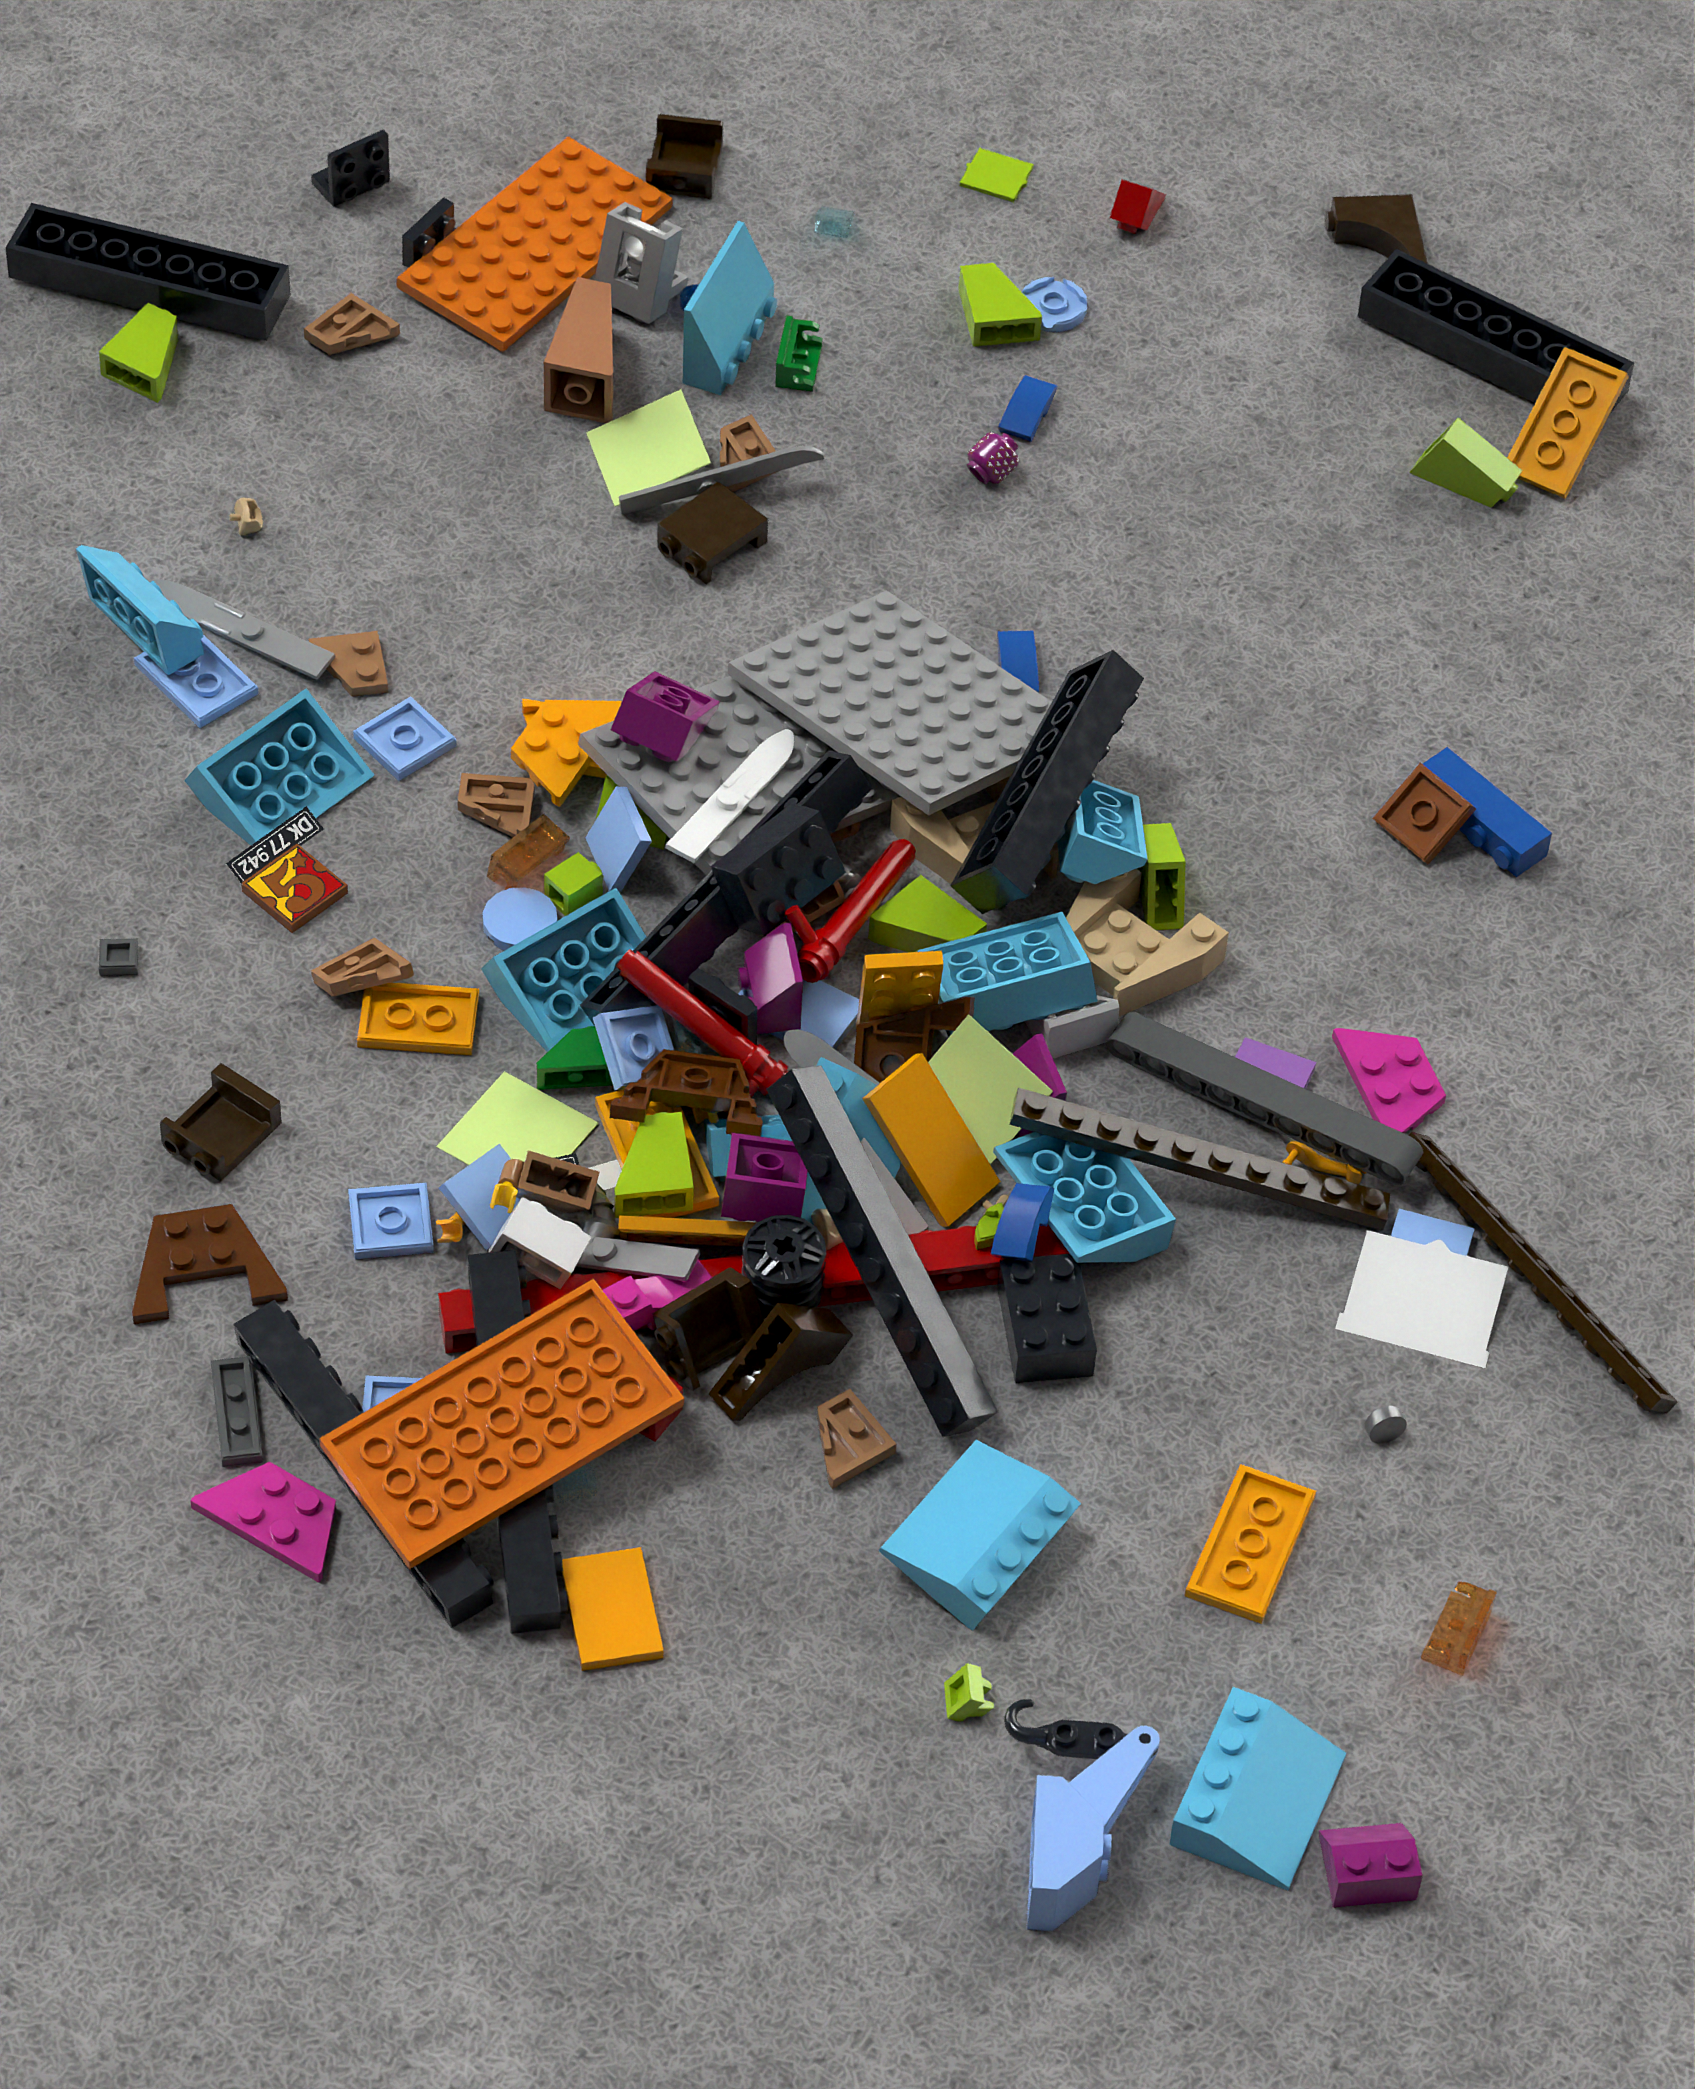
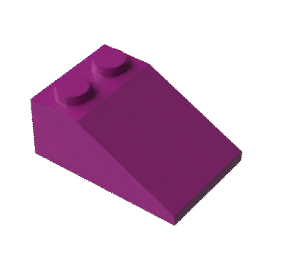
(663, 716)

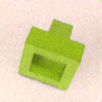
(966, 1694)

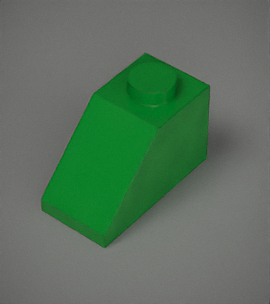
(574, 1062)

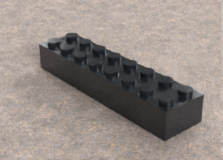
(147, 267)
(1472, 326)
(1048, 783)

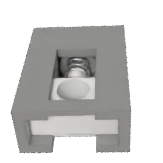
(639, 263)

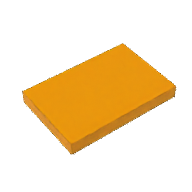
(419, 1018)
(611, 1609)

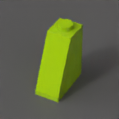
(996, 307)
(142, 352)
(1468, 466)
(1163, 878)
(922, 918)
(656, 1169)

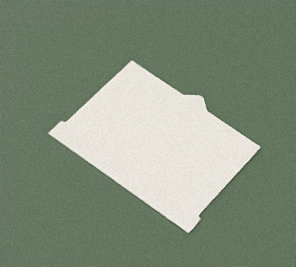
(1424, 1298)

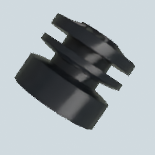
(785, 1262)

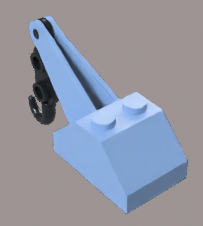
(1074, 1818)

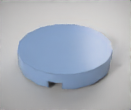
(1063, 306)
(517, 915)

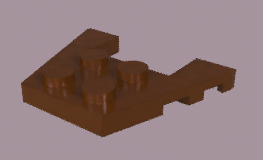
(893, 1040)
(692, 1081)
(201, 1247)

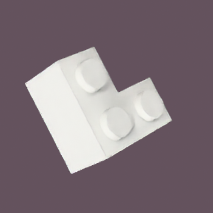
(542, 1242)

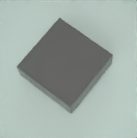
(118, 957)

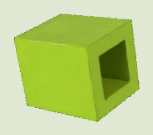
(573, 883)

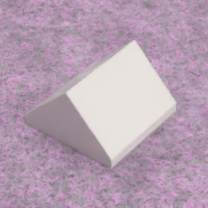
(1078, 1029)

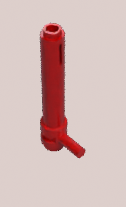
(828, 944)
(702, 1021)

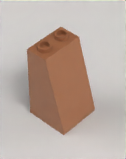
(581, 356)

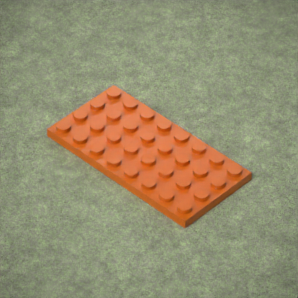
(528, 244)
(501, 1423)

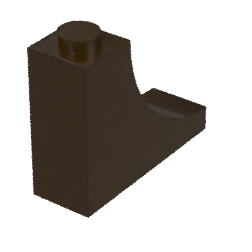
(1377, 224)
(782, 1346)

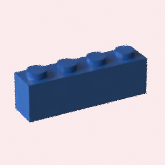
(1498, 823)

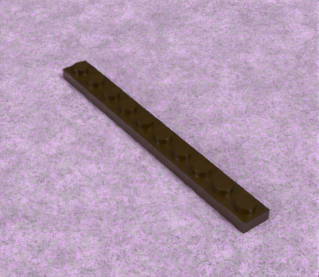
(1200, 1159)
(1547, 1282)

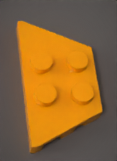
(550, 743)

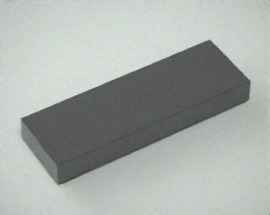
(236, 1411)

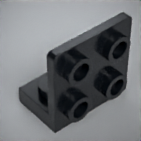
(355, 169)
(428, 232)

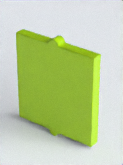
(996, 175)

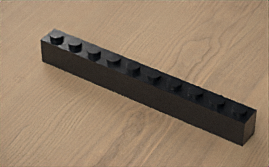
(703, 917)
(882, 1251)
(320, 1406)
(527, 1528)

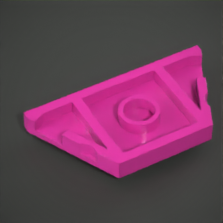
(1391, 1076)
(275, 1515)

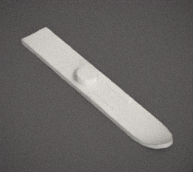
(732, 797)

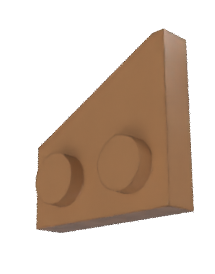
(349, 326)
(742, 442)
(356, 662)
(497, 801)
(362, 968)
(850, 1438)

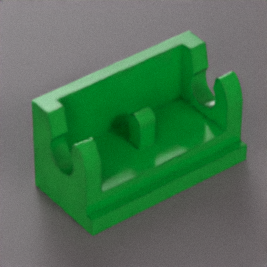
(798, 355)

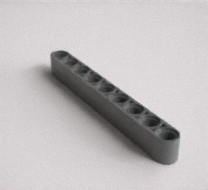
(1265, 1098)

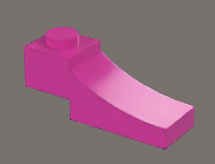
(642, 1297)

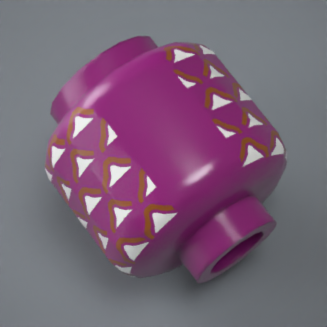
(993, 458)

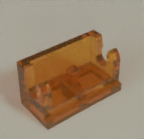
(527, 851)
(1459, 1627)

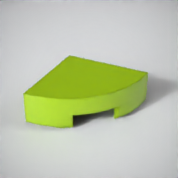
(987, 1226)

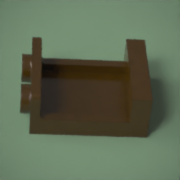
(685, 156)
(710, 531)
(222, 1124)
(707, 1325)

